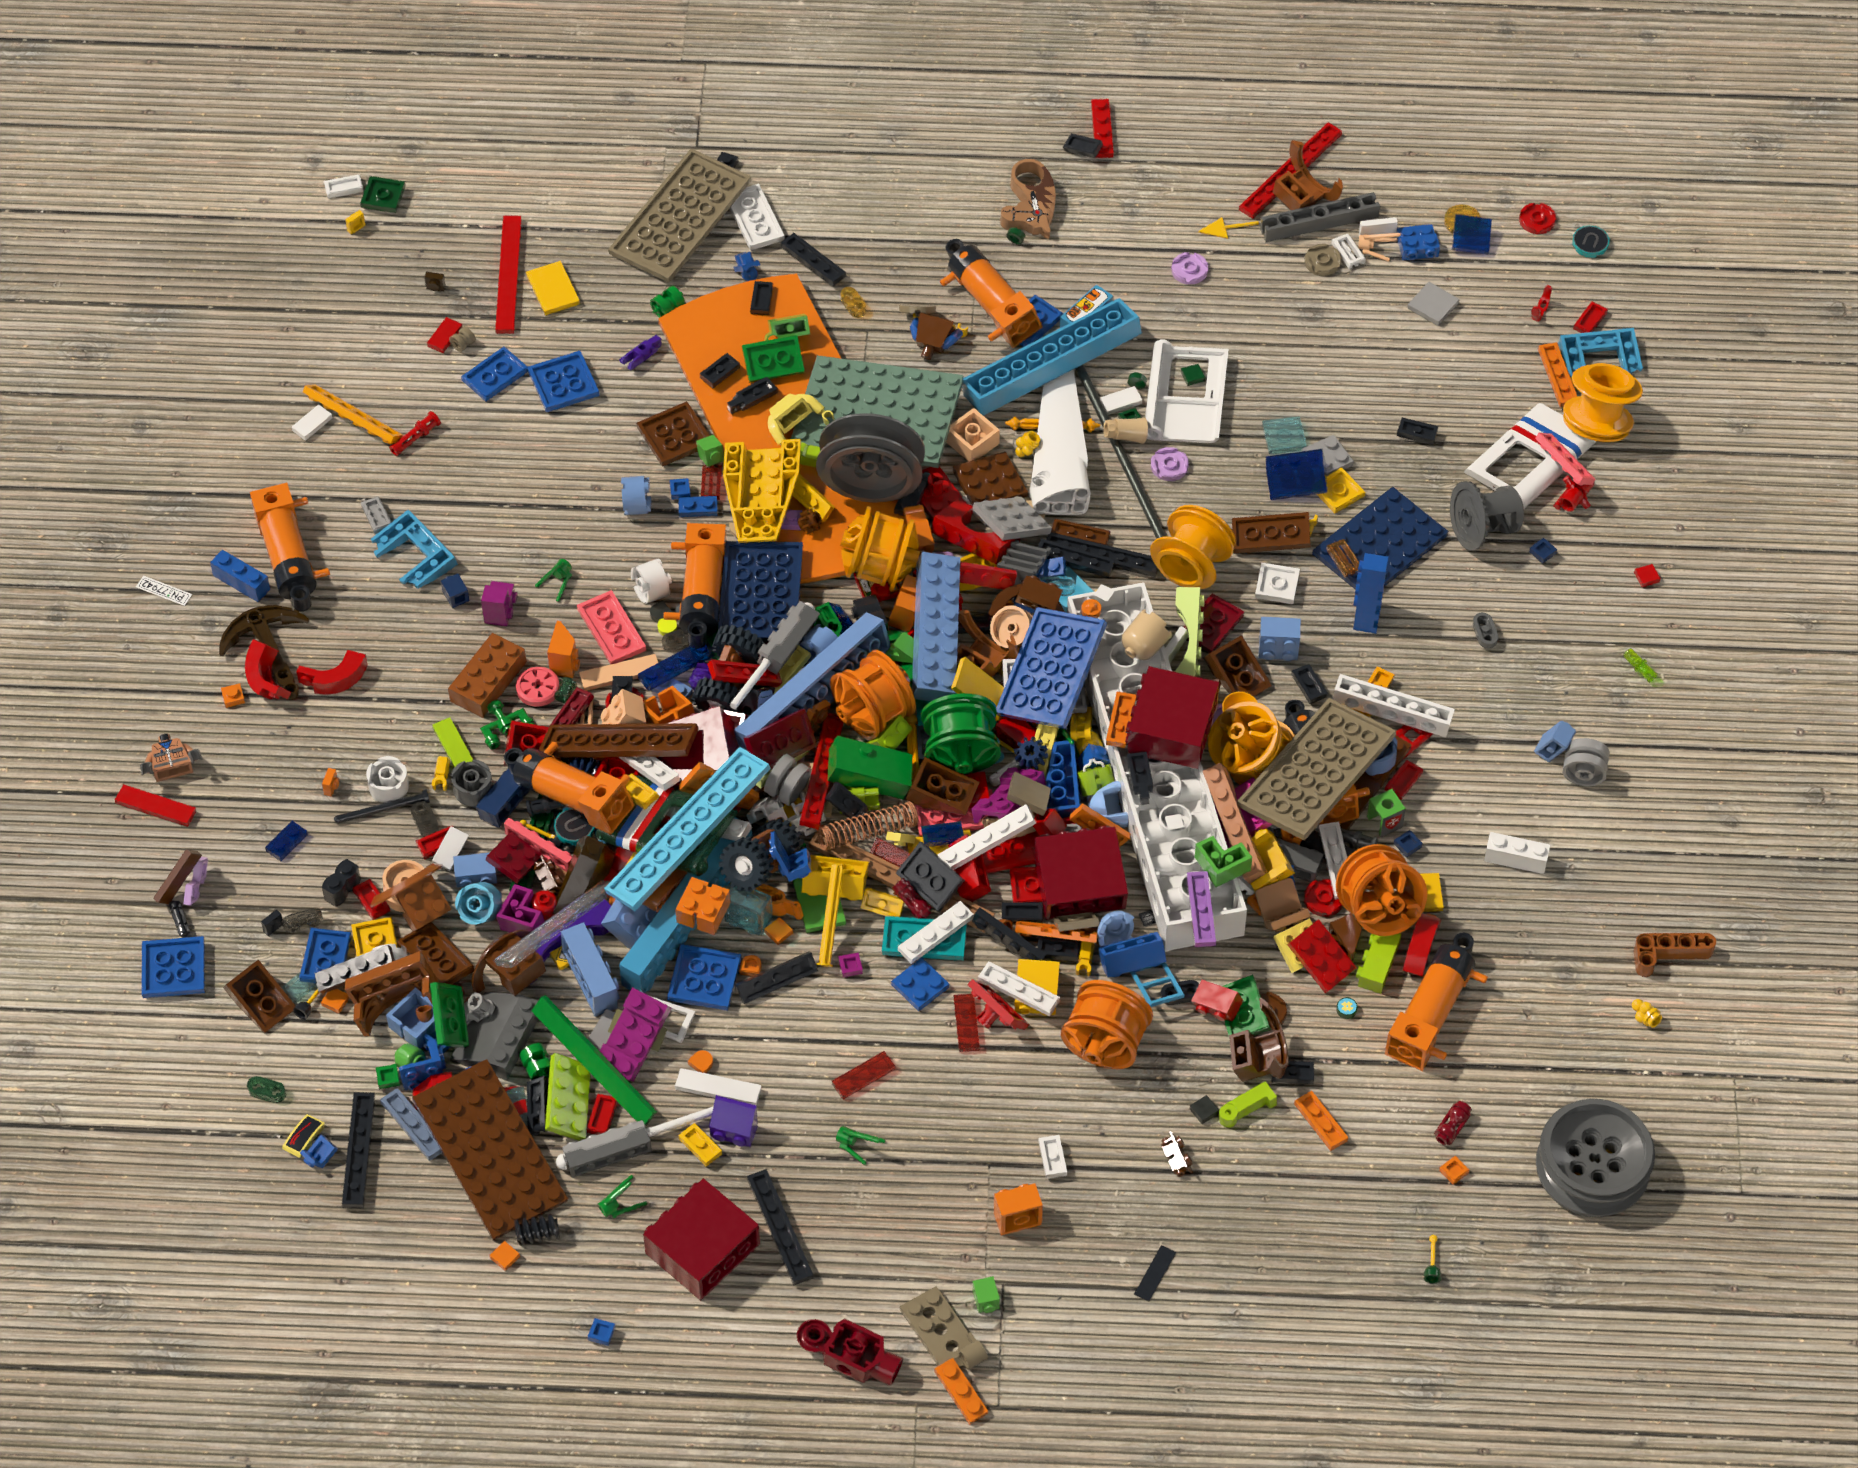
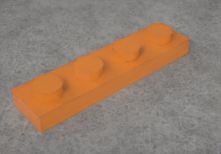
(1557, 372)

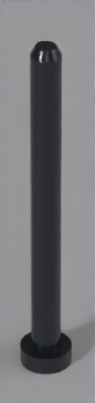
(383, 807)

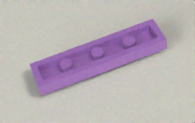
(1201, 909)

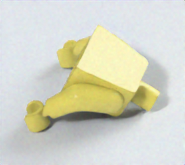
(791, 411)

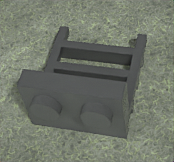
(1024, 559)

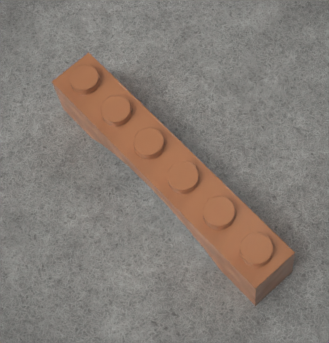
(1225, 799)

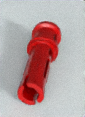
(421, 427)

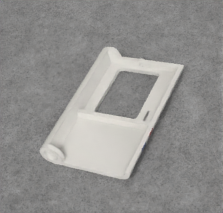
(1185, 417)

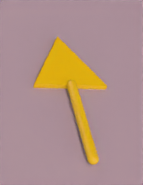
(1219, 229)

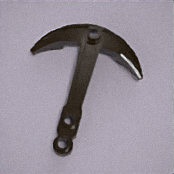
(261, 631)

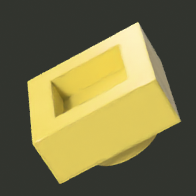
(900, 839)

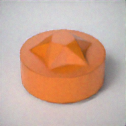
(1091, 608)

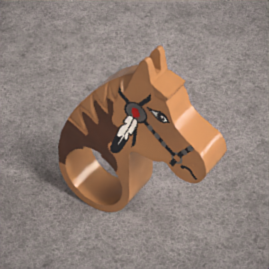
(1037, 202)

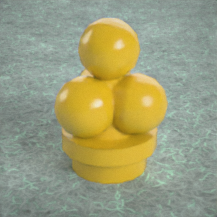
(1027, 444)
(1646, 1013)

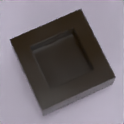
(435, 281)

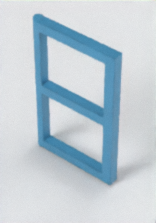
(1170, 978)

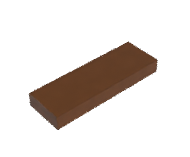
(1081, 531)
(177, 876)

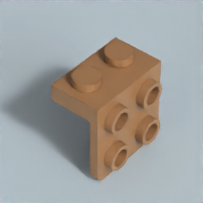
(1280, 905)

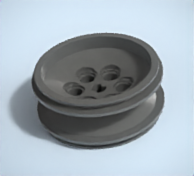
(1607, 1128)

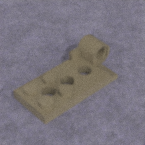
(969, 1351)

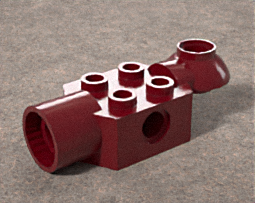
(851, 1350)

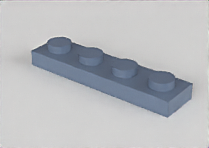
(411, 1123)

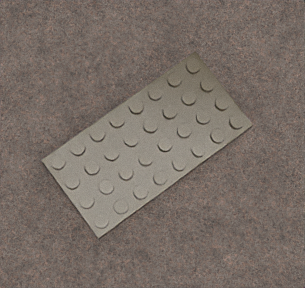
(679, 215)
(1316, 768)

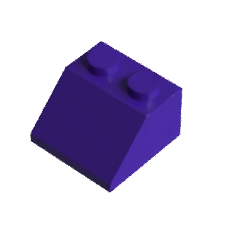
(733, 1121)

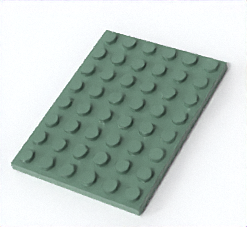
(910, 395)

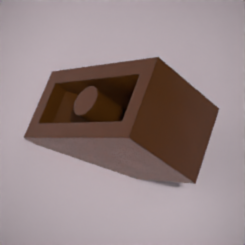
(1347, 934)

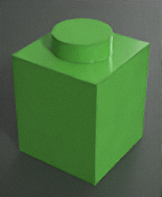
(710, 450)
(986, 1295)

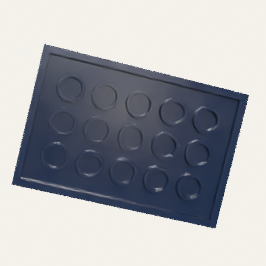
(1387, 528)
(760, 585)

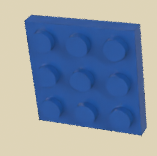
(563, 381)
(173, 967)
(704, 977)

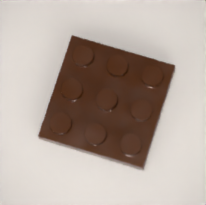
(672, 433)
(989, 479)

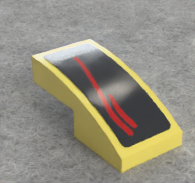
(303, 1135)

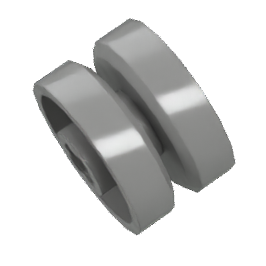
(1586, 762)
(787, 779)

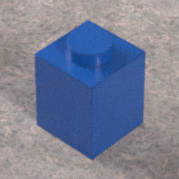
(1091, 752)

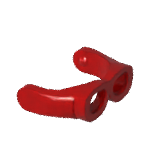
(1545, 299)

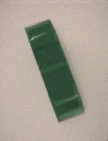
(267, 1087)

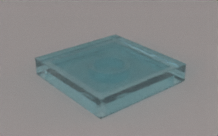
(1284, 435)

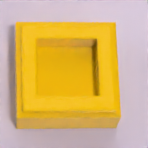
(355, 222)

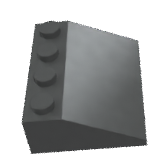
(500, 1035)

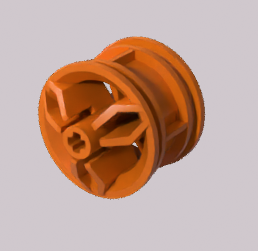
(872, 694)
(1381, 908)
(1107, 1024)

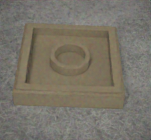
(1029, 792)
(1076, 921)

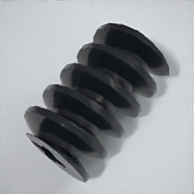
(537, 1229)

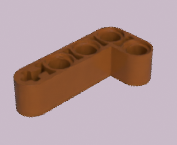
(664, 891)
(1699, 947)

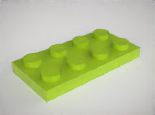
(567, 1097)

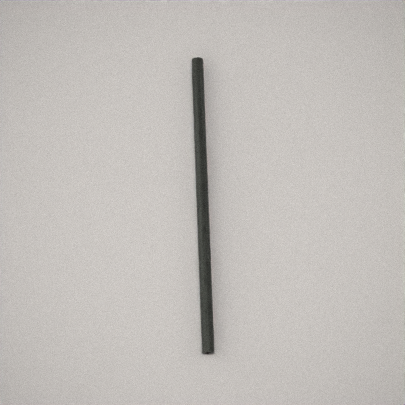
(1121, 454)

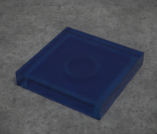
(1471, 234)

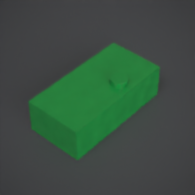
(870, 766)

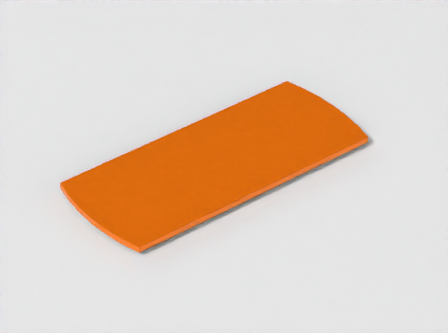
(721, 325)

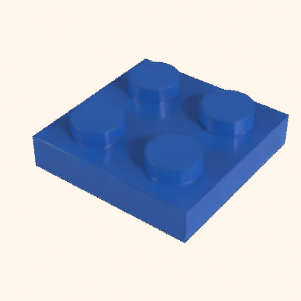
(920, 984)

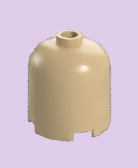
(1145, 636)

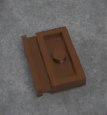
(818, 715)

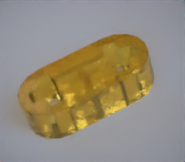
(850, 303)

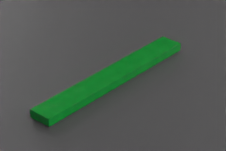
(593, 1060)

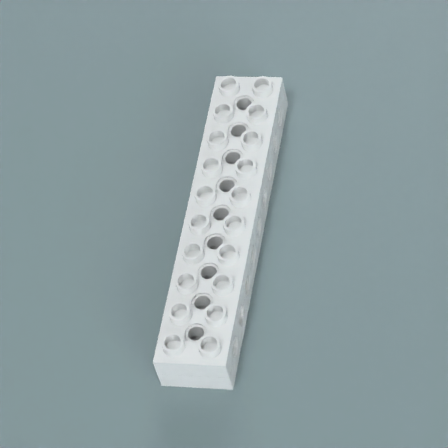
(1177, 789)

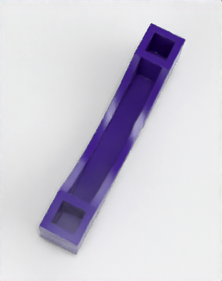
(591, 919)

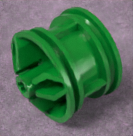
(961, 732)

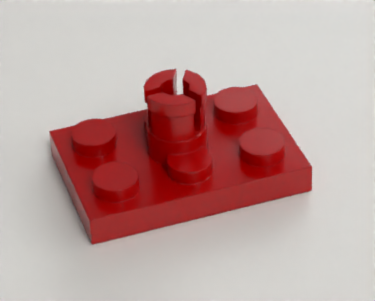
(939, 492)
(995, 1007)

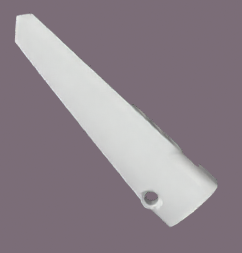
(1061, 458)

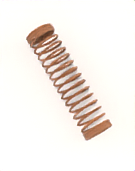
(905, 814)

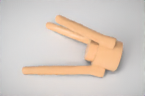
(1366, 243)

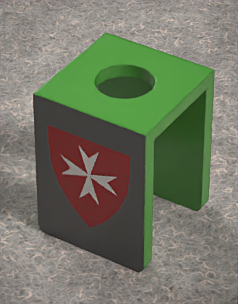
(1391, 818)

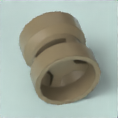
(462, 339)

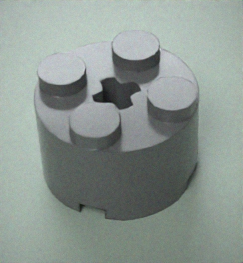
(471, 782)

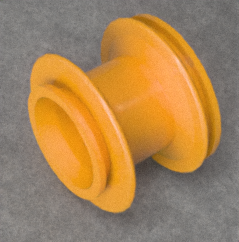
(1600, 409)
(1194, 543)

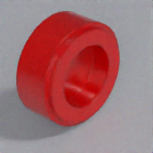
(881, 592)

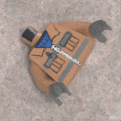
(169, 759)

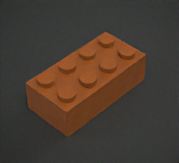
(487, 675)

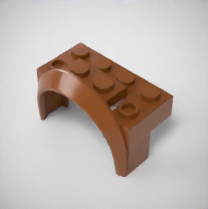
(392, 984)

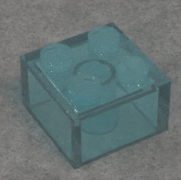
(749, 910)

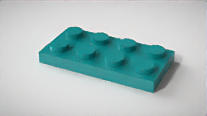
(902, 928)

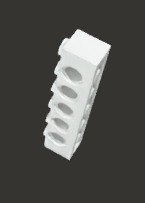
(1393, 705)

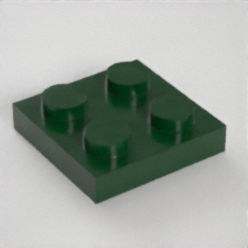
(383, 194)

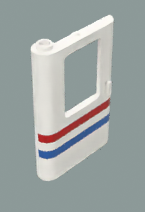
(1537, 420)

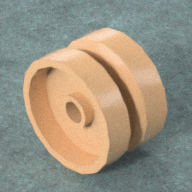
(1008, 622)
(397, 873)

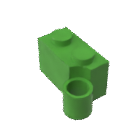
(788, 326)

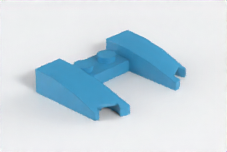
(1621, 340)
(408, 527)

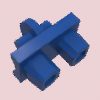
(746, 265)

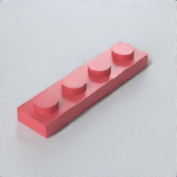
(1565, 459)
(546, 848)

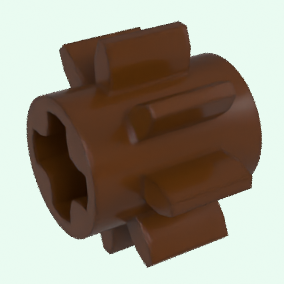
(809, 521)

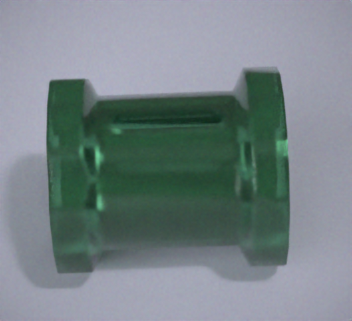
(565, 690)

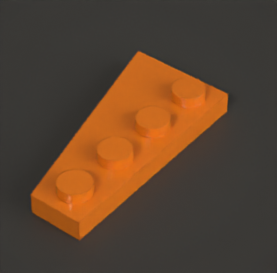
(699, 776)
(1028, 929)

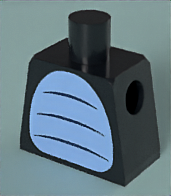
(755, 698)

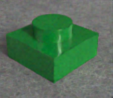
(387, 1076)

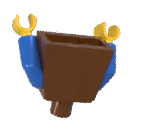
(935, 334)

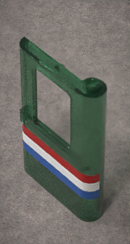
(641, 824)

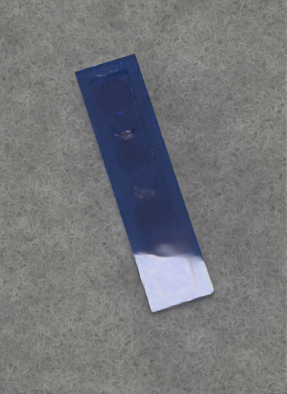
(674, 666)

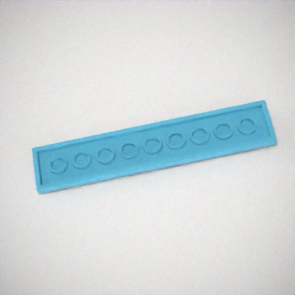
(687, 828)

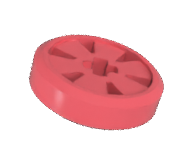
(530, 679)

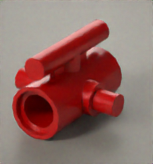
(1573, 495)

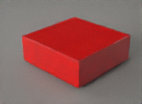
(1647, 575)

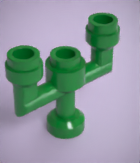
(503, 723)

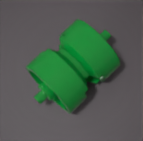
(668, 301)
(536, 1060)

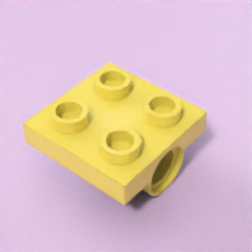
(1287, 936)

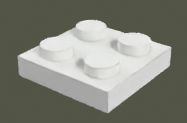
(1277, 583)

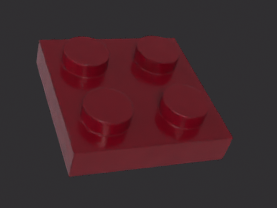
(513, 857)

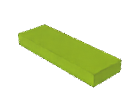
(451, 741)

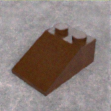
(1237, 668)
(941, 788)
(259, 996)

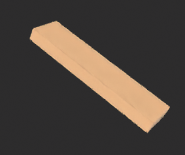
(603, 675)

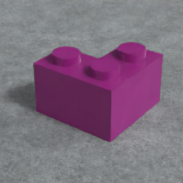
(498, 603)
(517, 911)

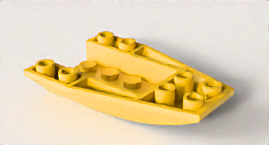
(760, 487)

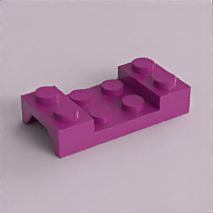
(997, 803)
(635, 1033)

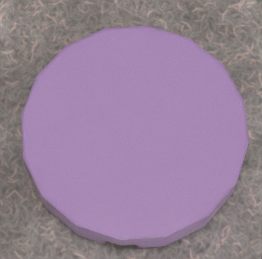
(1189, 268)
(1169, 464)

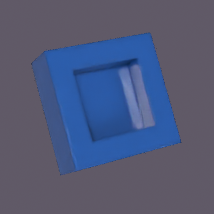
(679, 488)
(601, 1332)

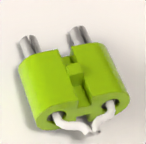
(1094, 779)

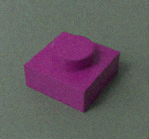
(850, 965)

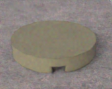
(1322, 260)
(917, 308)

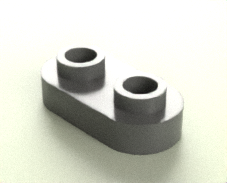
(1485, 632)

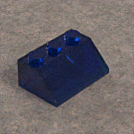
(1296, 474)

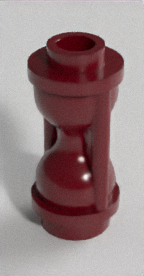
(906, 893)
(1458, 1115)

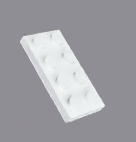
(756, 218)

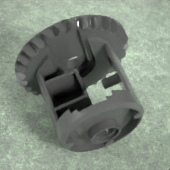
(1479, 513)

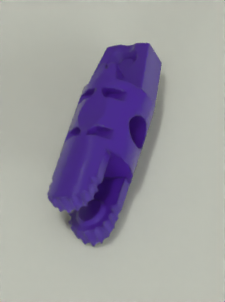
(641, 352)

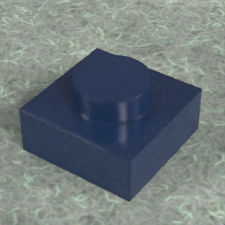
(1543, 550)
(1408, 843)

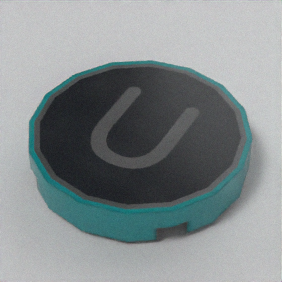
(1590, 241)
(572, 826)

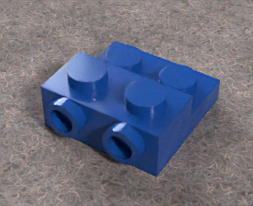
(1418, 242)

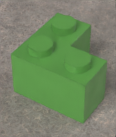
(1220, 863)

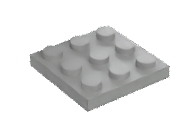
(1011, 518)

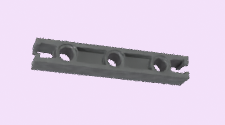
(1319, 217)

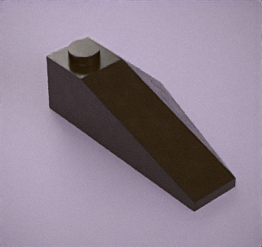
(588, 866)

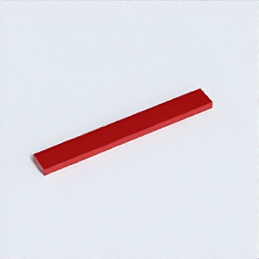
(1311, 151)
(508, 274)
(818, 782)

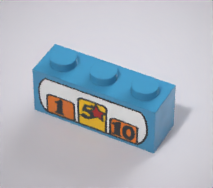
(1088, 303)

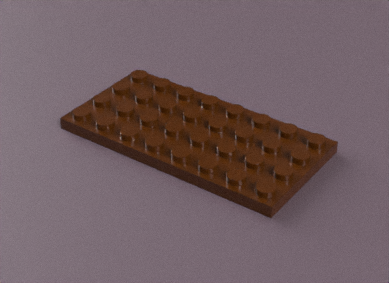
(489, 1149)

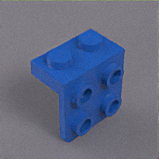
(793, 866)
(417, 1072)

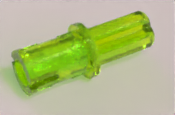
(1640, 665)

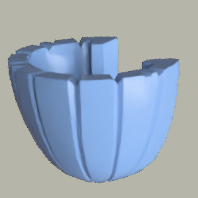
(1106, 803)
(1115, 927)

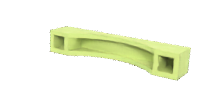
(1189, 609)

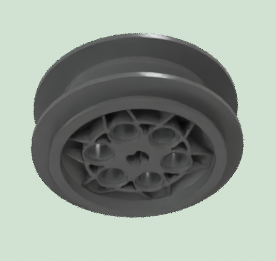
(870, 457)

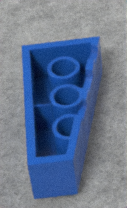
(1369, 592)
(1063, 779)

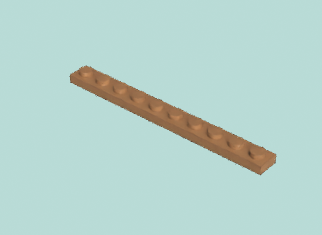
(883, 870)

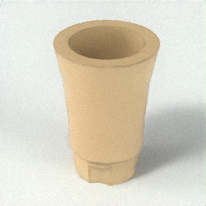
(1127, 429)

